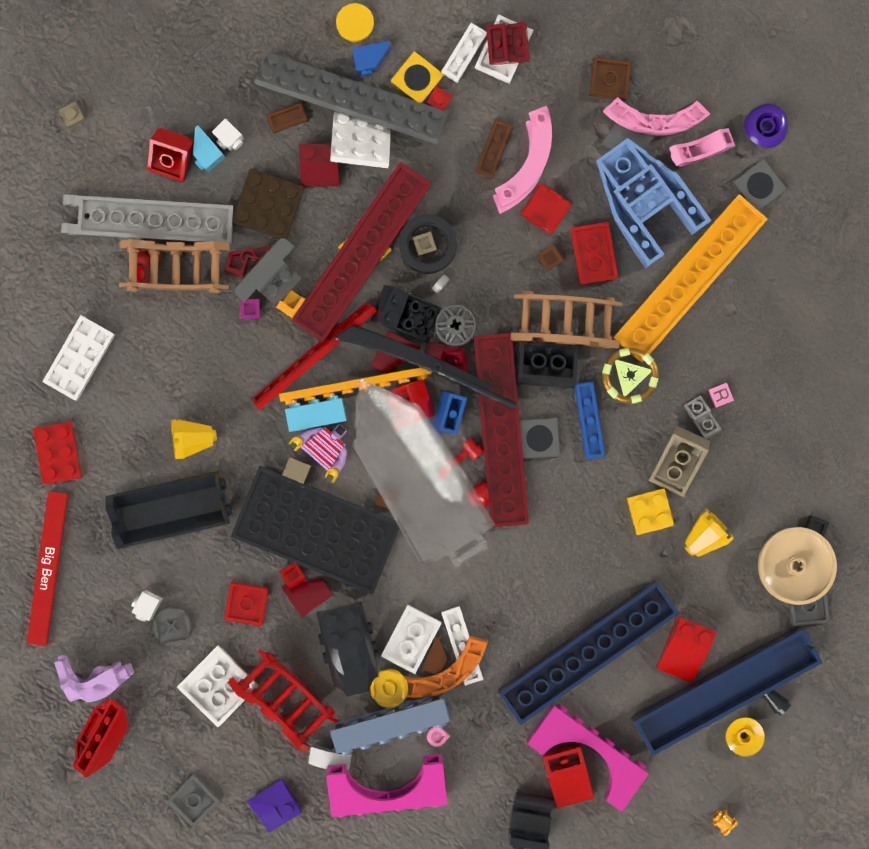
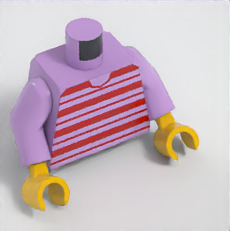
(324, 447)

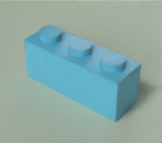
(315, 414)

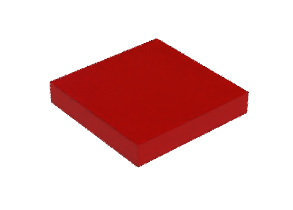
(246, 603)

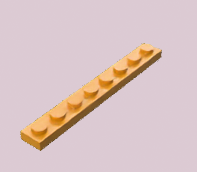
(348, 386)

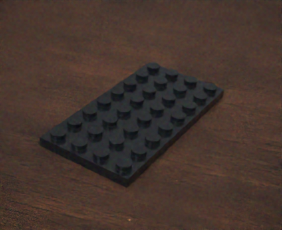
(316, 529)

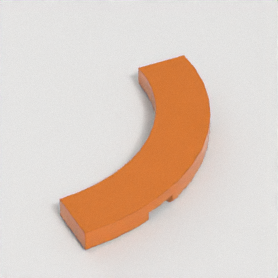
(451, 676)

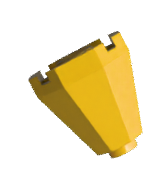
(190, 437)
(707, 535)

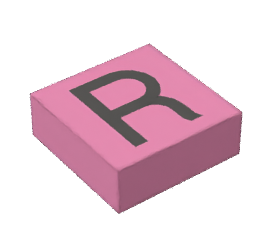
(720, 395)

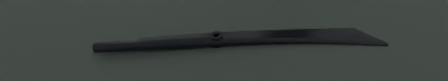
(375, 341)

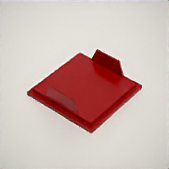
(546, 209)

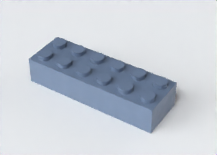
(389, 723)

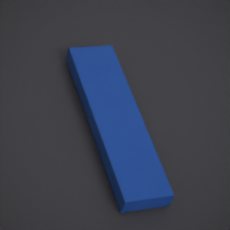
(589, 420)

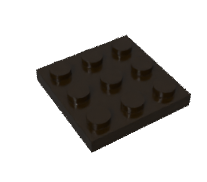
(267, 204)

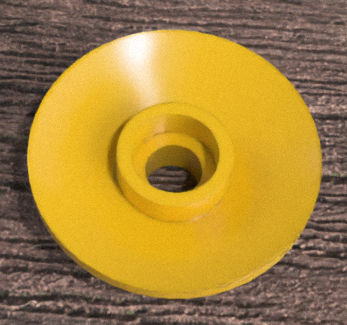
(753, 740)

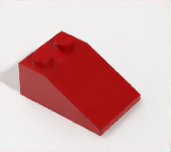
(685, 648)

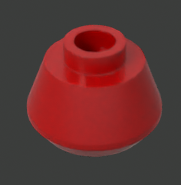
(482, 491)

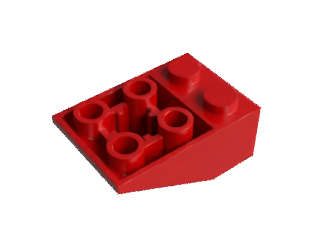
(568, 775)

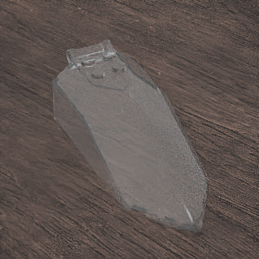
(418, 477)

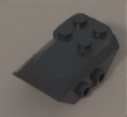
(348, 647)

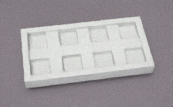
(78, 358)

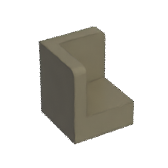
(297, 470)

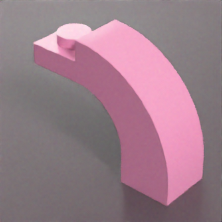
(702, 148)

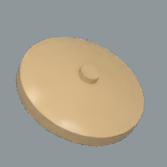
(797, 565)

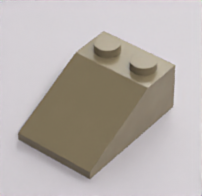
(679, 460)

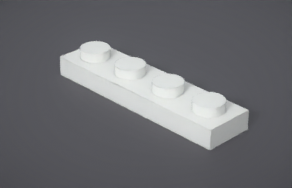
(459, 637)

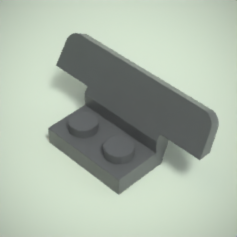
(270, 275)

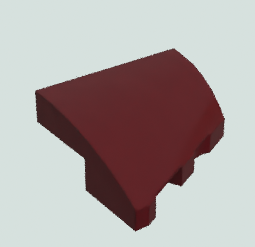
(448, 354)

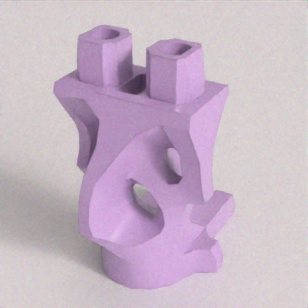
(99, 685)

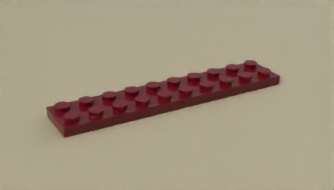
(362, 251)
(501, 431)

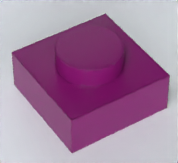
(250, 309)

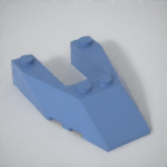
(639, 189)

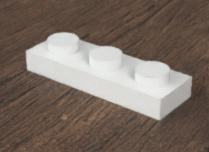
(464, 52)

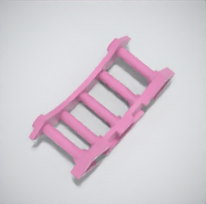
(540, 140)

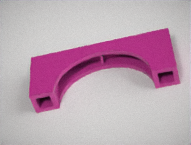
(561, 727)
(351, 798)

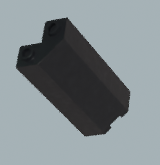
(168, 509)

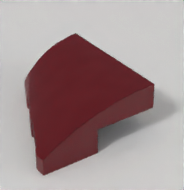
(241, 262)
(388, 363)
(308, 595)

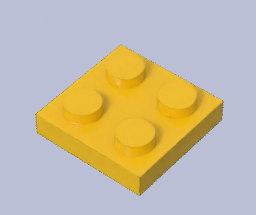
(650, 511)

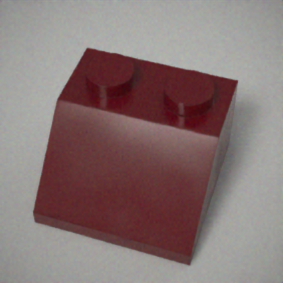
(316, 167)

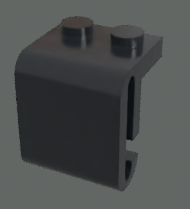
(530, 821)

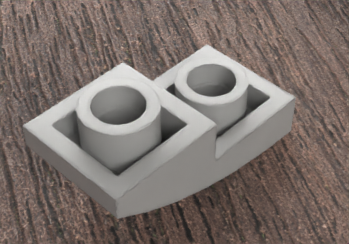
(702, 417)
(325, 757)

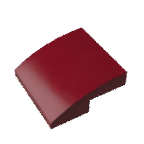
(508, 43)

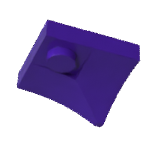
(275, 805)

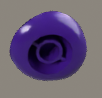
(766, 125)

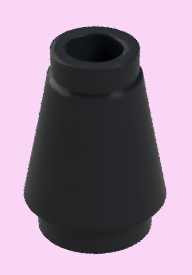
(777, 702)

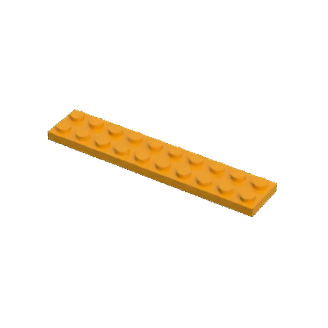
(691, 277)

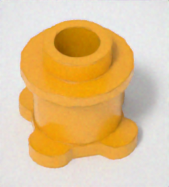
(724, 821)

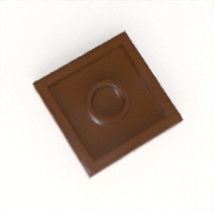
(610, 78)

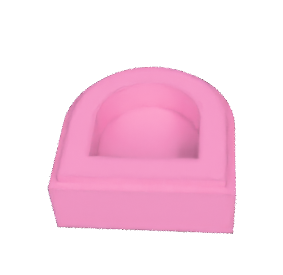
(437, 736)

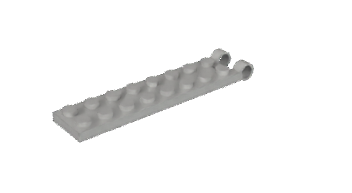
(150, 219)

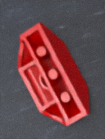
(100, 737)

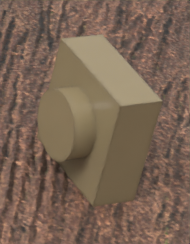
(72, 115)
(424, 244)

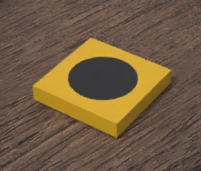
(417, 78)

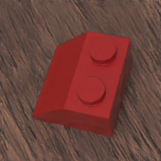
(170, 154)
(416, 393)

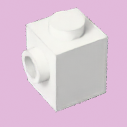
(228, 136)
(146, 605)

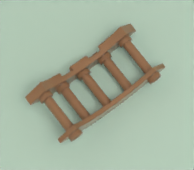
(176, 249)
(566, 337)

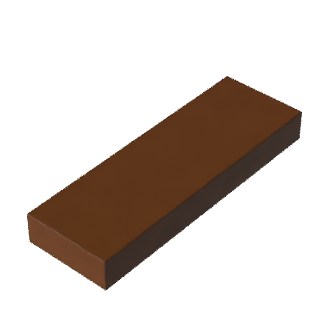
(493, 149)

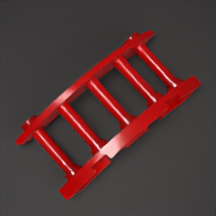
(242, 689)

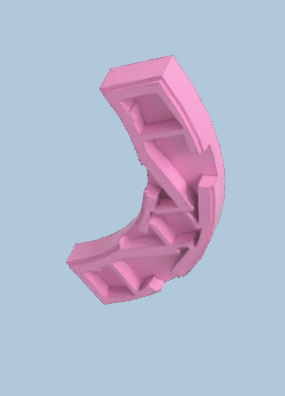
(656, 124)

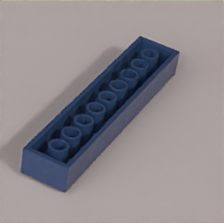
(588, 651)

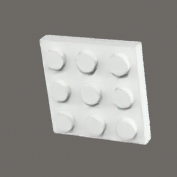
(359, 142)
(209, 687)

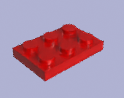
(594, 253)
(57, 453)

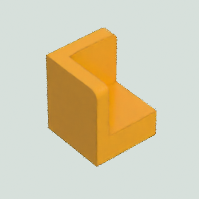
(291, 304)

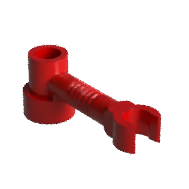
(471, 450)

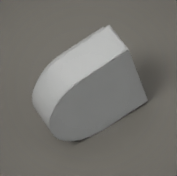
(440, 284)

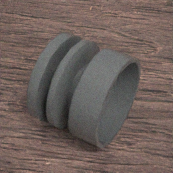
(449, 335)

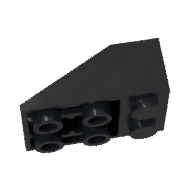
(405, 313)

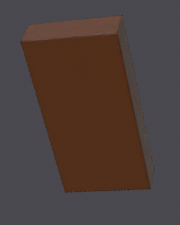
(287, 117)

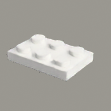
(501, 72)
(411, 639)

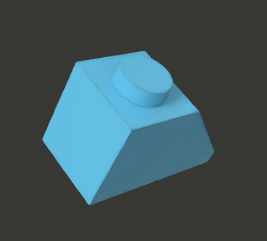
(205, 151)

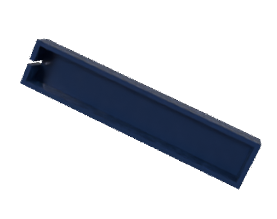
(726, 690)

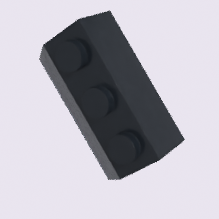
(547, 364)

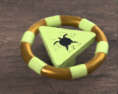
(630, 375)

